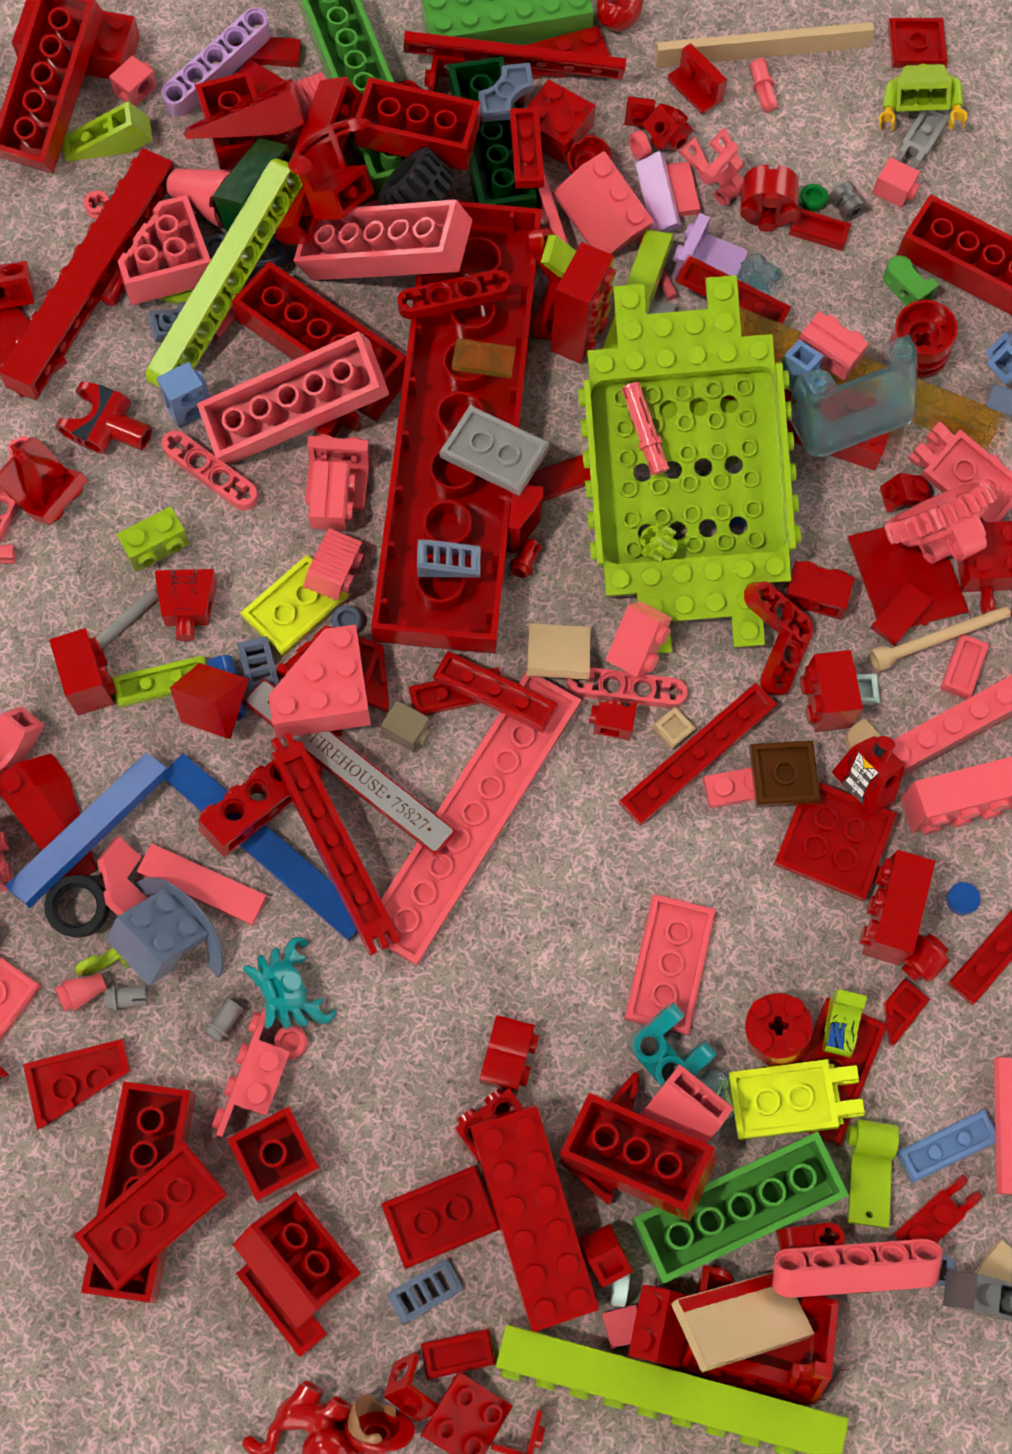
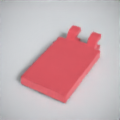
(961, 462)

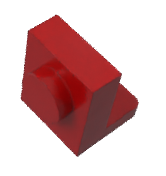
(331, 428)
(904, 491)

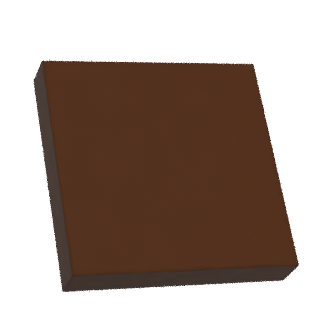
(784, 774)

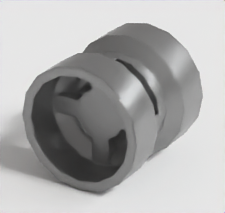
(848, 201)

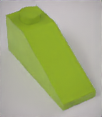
(110, 134)

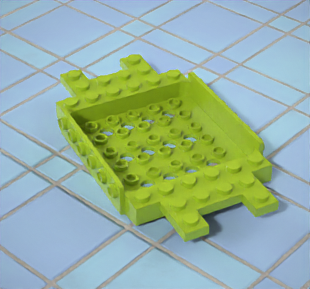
(677, 361)

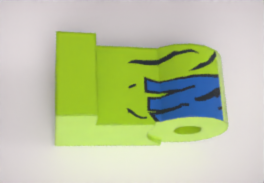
(843, 1022)

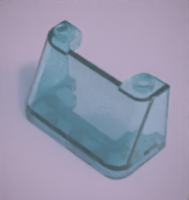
(860, 409)

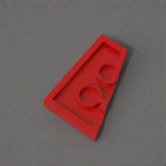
(72, 1077)

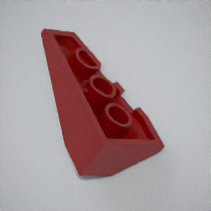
(271, 113)
(43, 803)

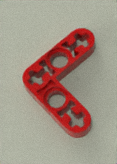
(543, 318)
(778, 673)

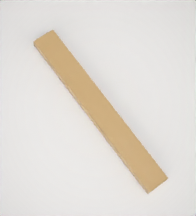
(769, 43)

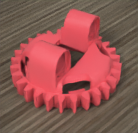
(945, 523)

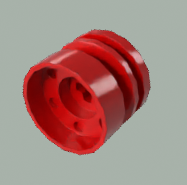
(932, 332)

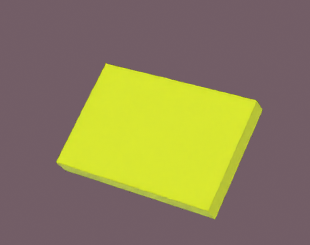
(288, 610)

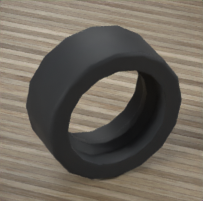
(52, 900)

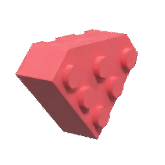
(165, 254)
(323, 687)

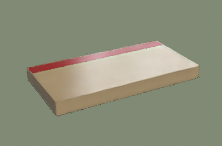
(740, 1321)

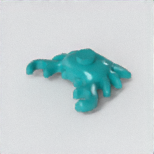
(285, 989)

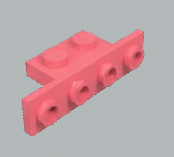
(256, 1078)

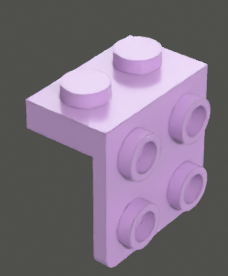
(709, 249)

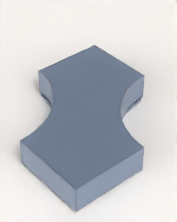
(498, 100)

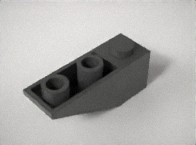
(978, 1295)

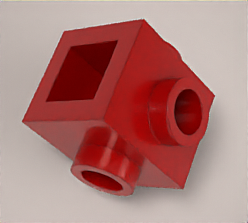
(668, 127)

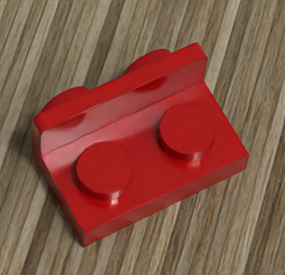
(698, 80)

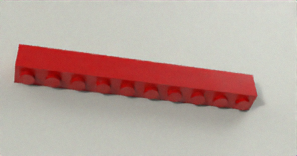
(85, 277)

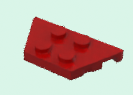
(373, 670)

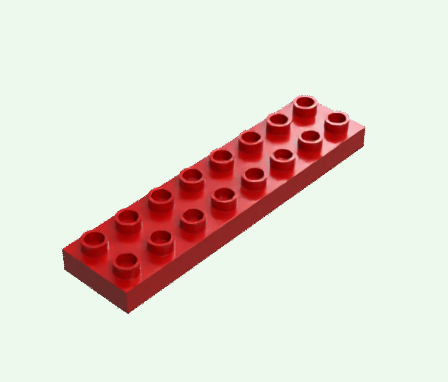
(432, 495)

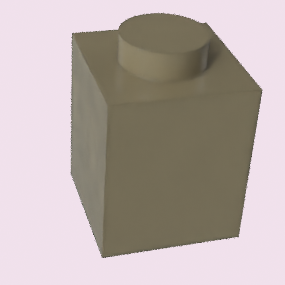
(406, 726)

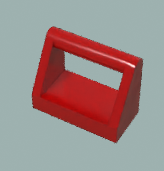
(524, 516)

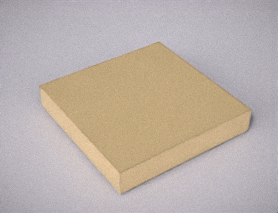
(558, 651)

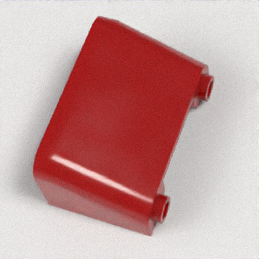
(789, 1373)

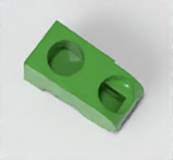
(906, 282)

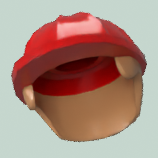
(377, 1427)

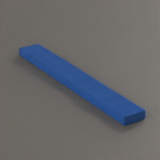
(267, 849)

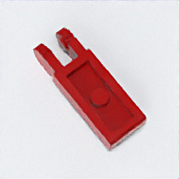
(938, 1214)

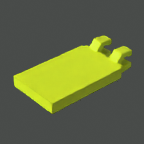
(792, 1099)

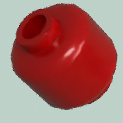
(927, 960)

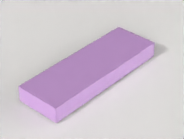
(658, 192)

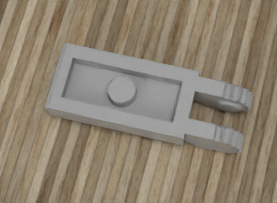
(923, 136)

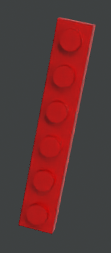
(697, 754)

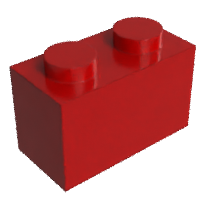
(819, 589)
(656, 1329)

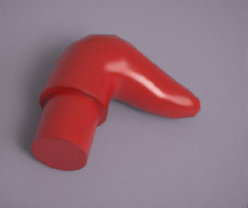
(987, 602)

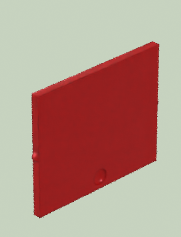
(890, 566)

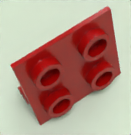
(466, 1418)

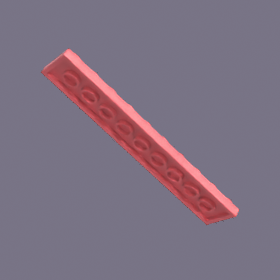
(478, 811)

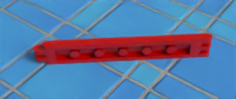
(333, 844)

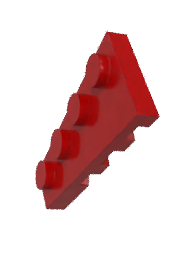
(581, 41)

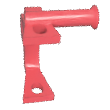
(726, 176)

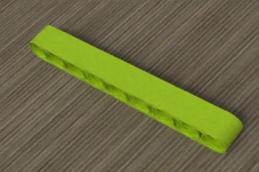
(227, 270)

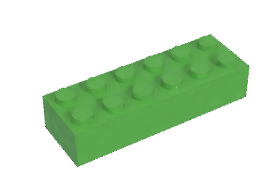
(506, 20)
(741, 1208)

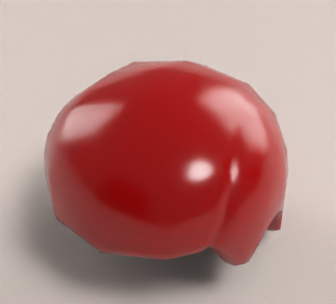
(585, 150)

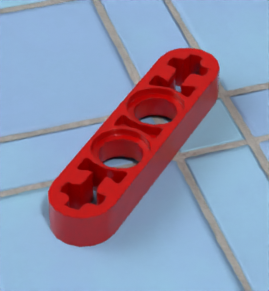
(452, 290)

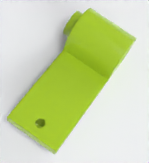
(871, 1159)

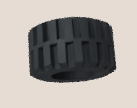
(417, 179)

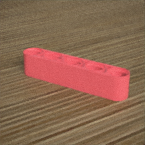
(857, 1268)

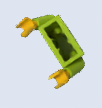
(923, 89)

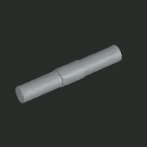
(127, 618)

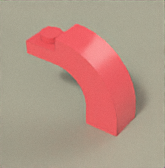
(17, 736)

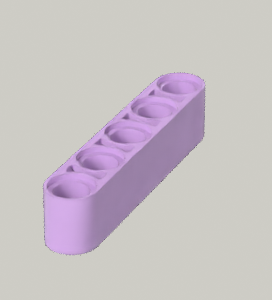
(218, 50)

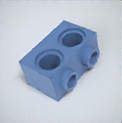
(182, 391)

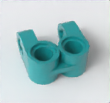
(663, 1053)

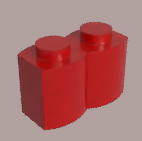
(508, 1053)

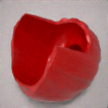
(618, 14)

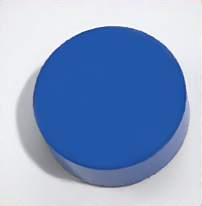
(963, 898)

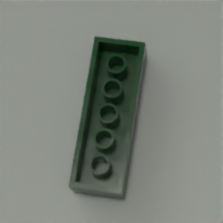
(492, 156)

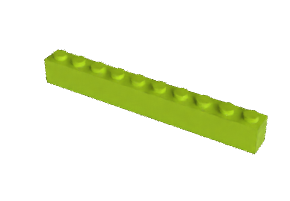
(670, 1393)

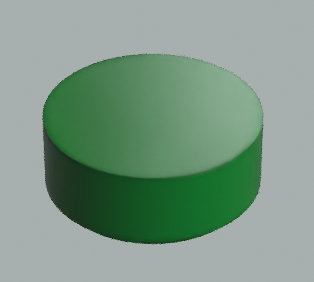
(813, 198)

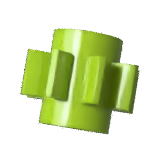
(658, 542)

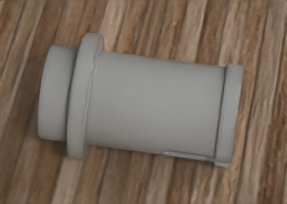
(125, 997)
(224, 1020)

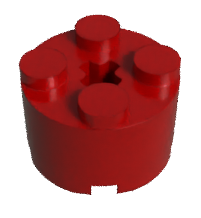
(769, 197)
(797, 1026)

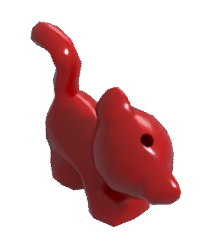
(307, 1413)

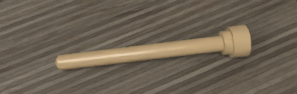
(883, 658)

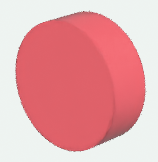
(639, 145)
(293, 1040)

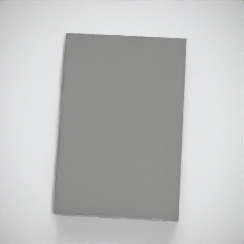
(494, 450)

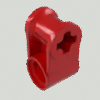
(808, 1236)

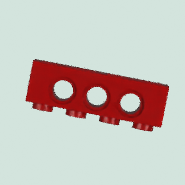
(228, 834)

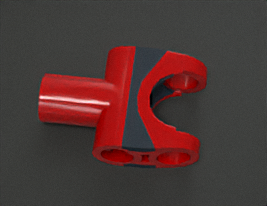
(104, 421)

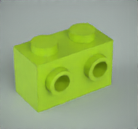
(153, 539)

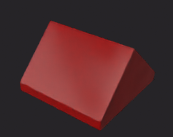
(209, 699)

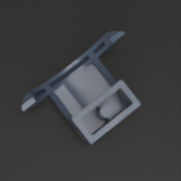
(162, 930)

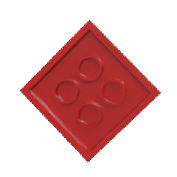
(835, 842)

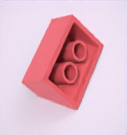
(603, 205)

